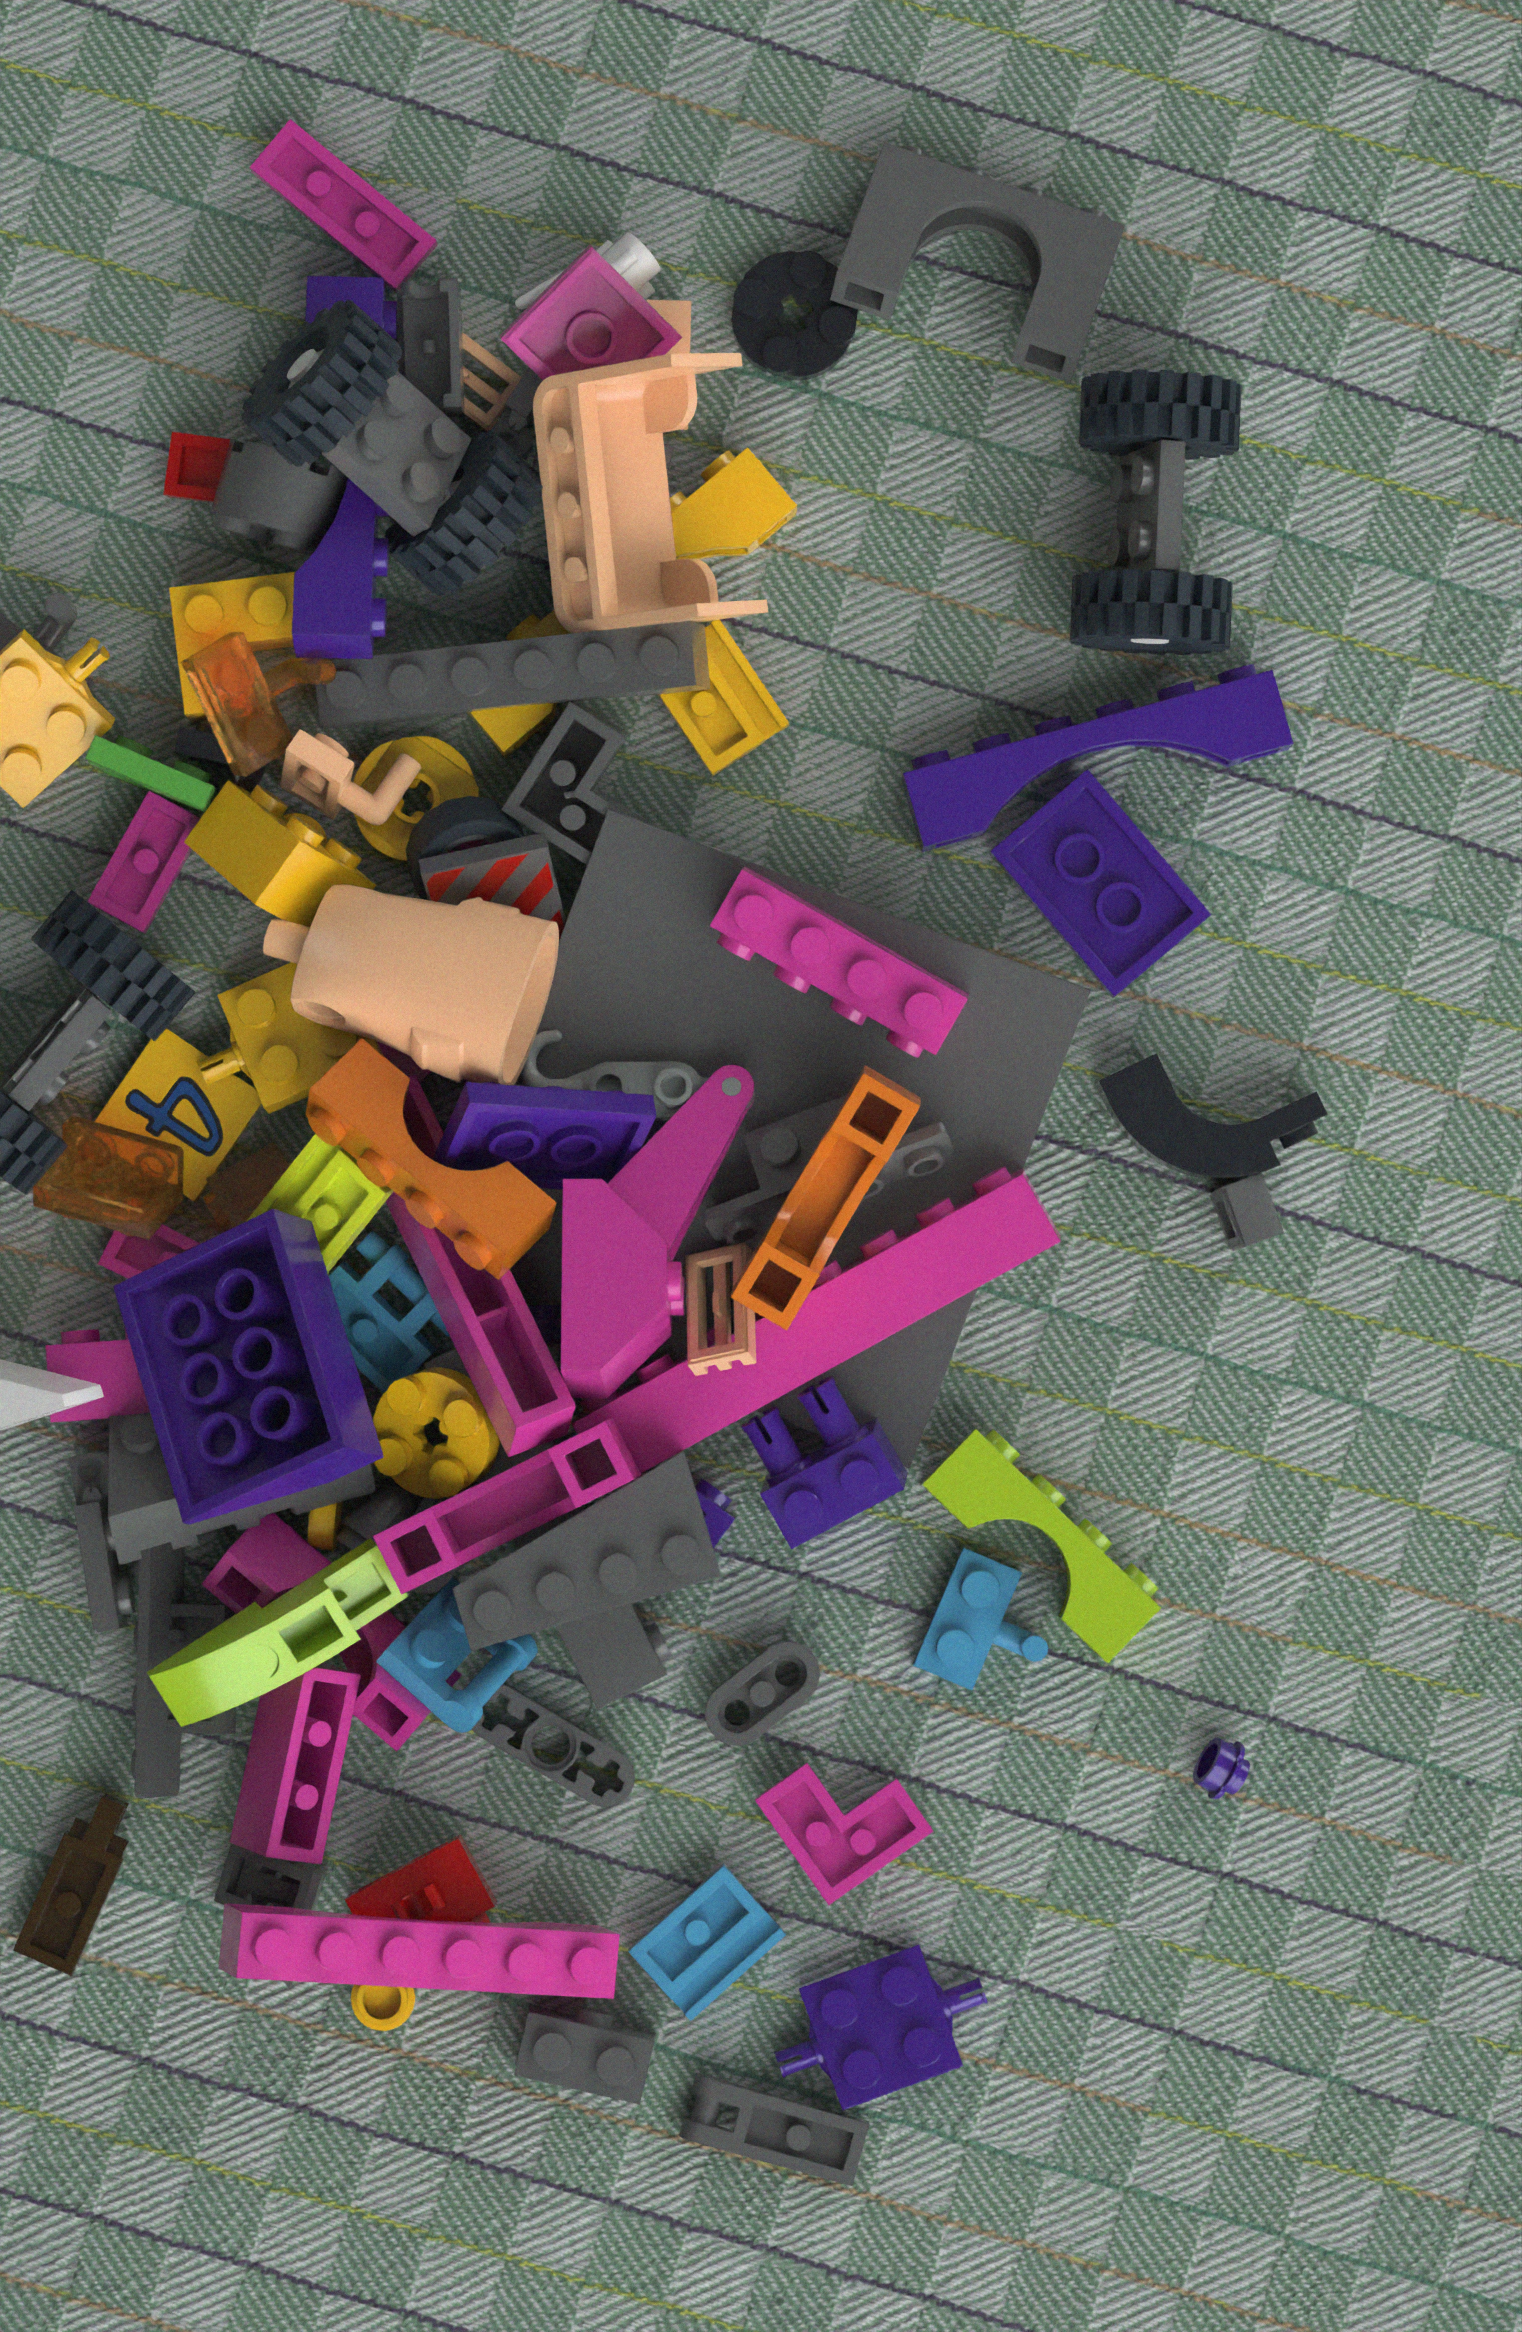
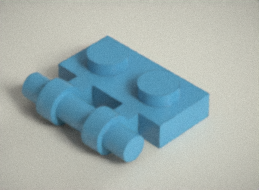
(379, 1336)

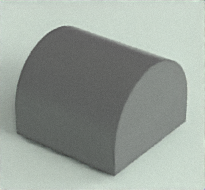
(1246, 1212)

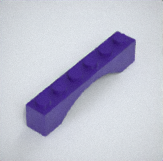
(337, 584)
(1221, 723)

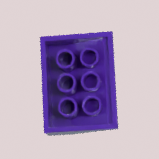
(247, 1368)

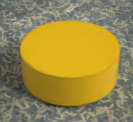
(324, 1526)

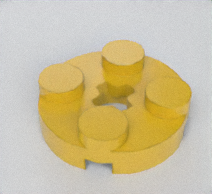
(441, 770)
(406, 1451)

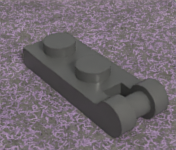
(776, 2130)

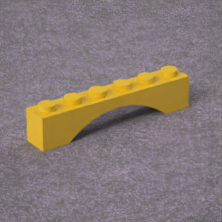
(723, 517)

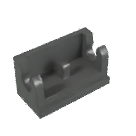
(433, 342)

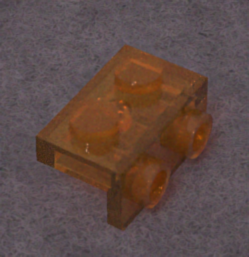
(113, 1178)

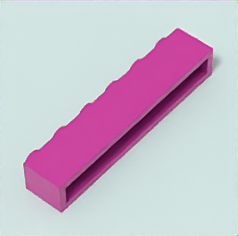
(485, 1318)

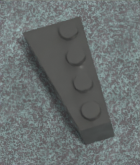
(144, 1504)
(608, 1556)

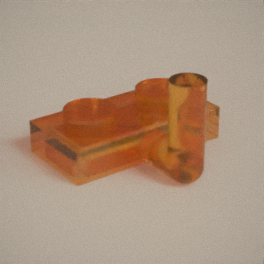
(242, 700)

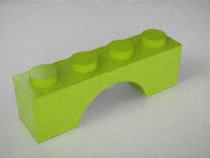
(1101, 1600)

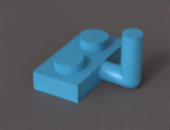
(971, 1620)

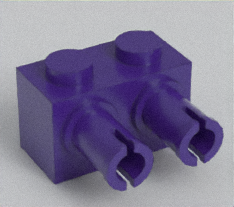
(832, 1483)

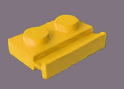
(730, 715)

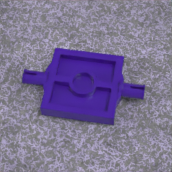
(880, 2027)

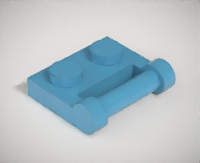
(433, 1650)

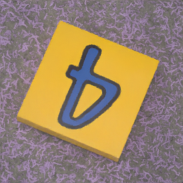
(172, 1103)

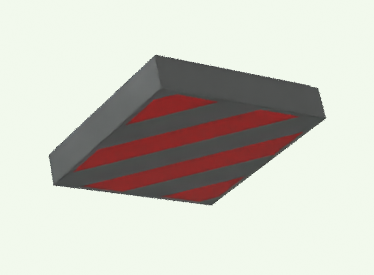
(503, 872)

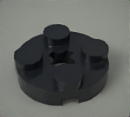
(783, 350)

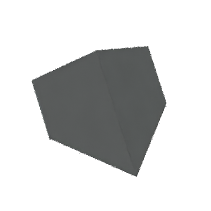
(269, 1882)

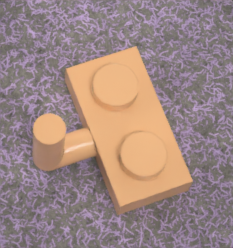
(321, 776)

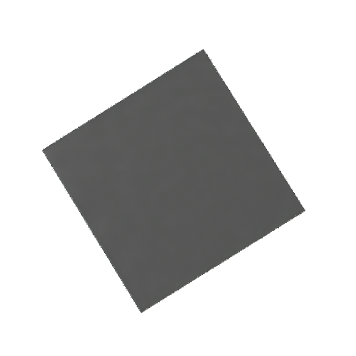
(652, 985)

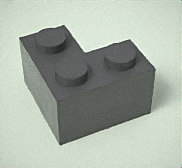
(560, 783)

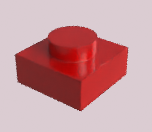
(194, 466)

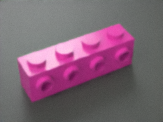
(838, 960)

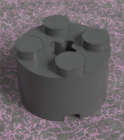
(267, 495)

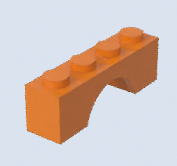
(825, 1197)
(485, 1212)

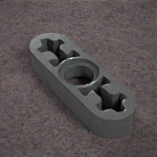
(599, 1756)

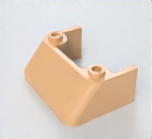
(611, 495)

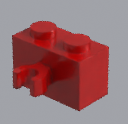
(432, 1887)

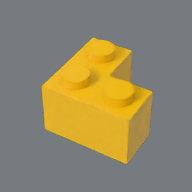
(211, 610)
(271, 858)

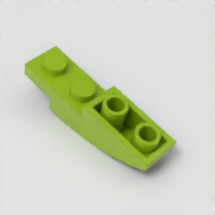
(277, 1642)

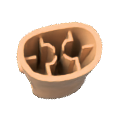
(424, 977)

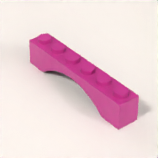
(418, 1953)

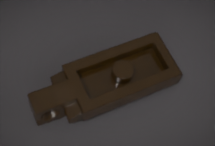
(75, 1889)

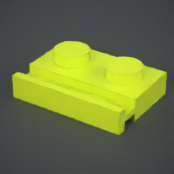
(330, 1192)

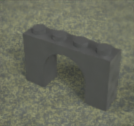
(923, 198)

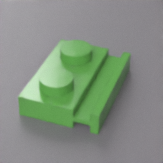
(132, 764)

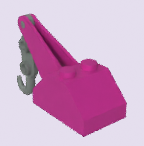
(627, 1232)

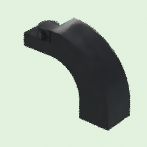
(1177, 1138)

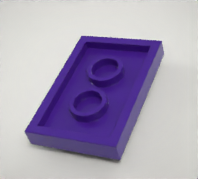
(1100, 883)
(546, 1131)

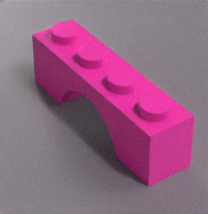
(507, 1505)
(276, 1559)

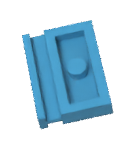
(706, 1942)

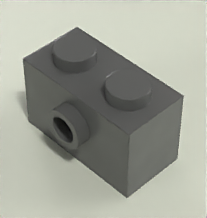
(585, 2053)

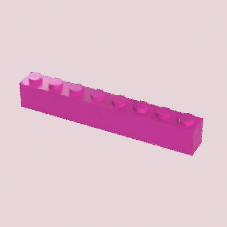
(842, 1316)

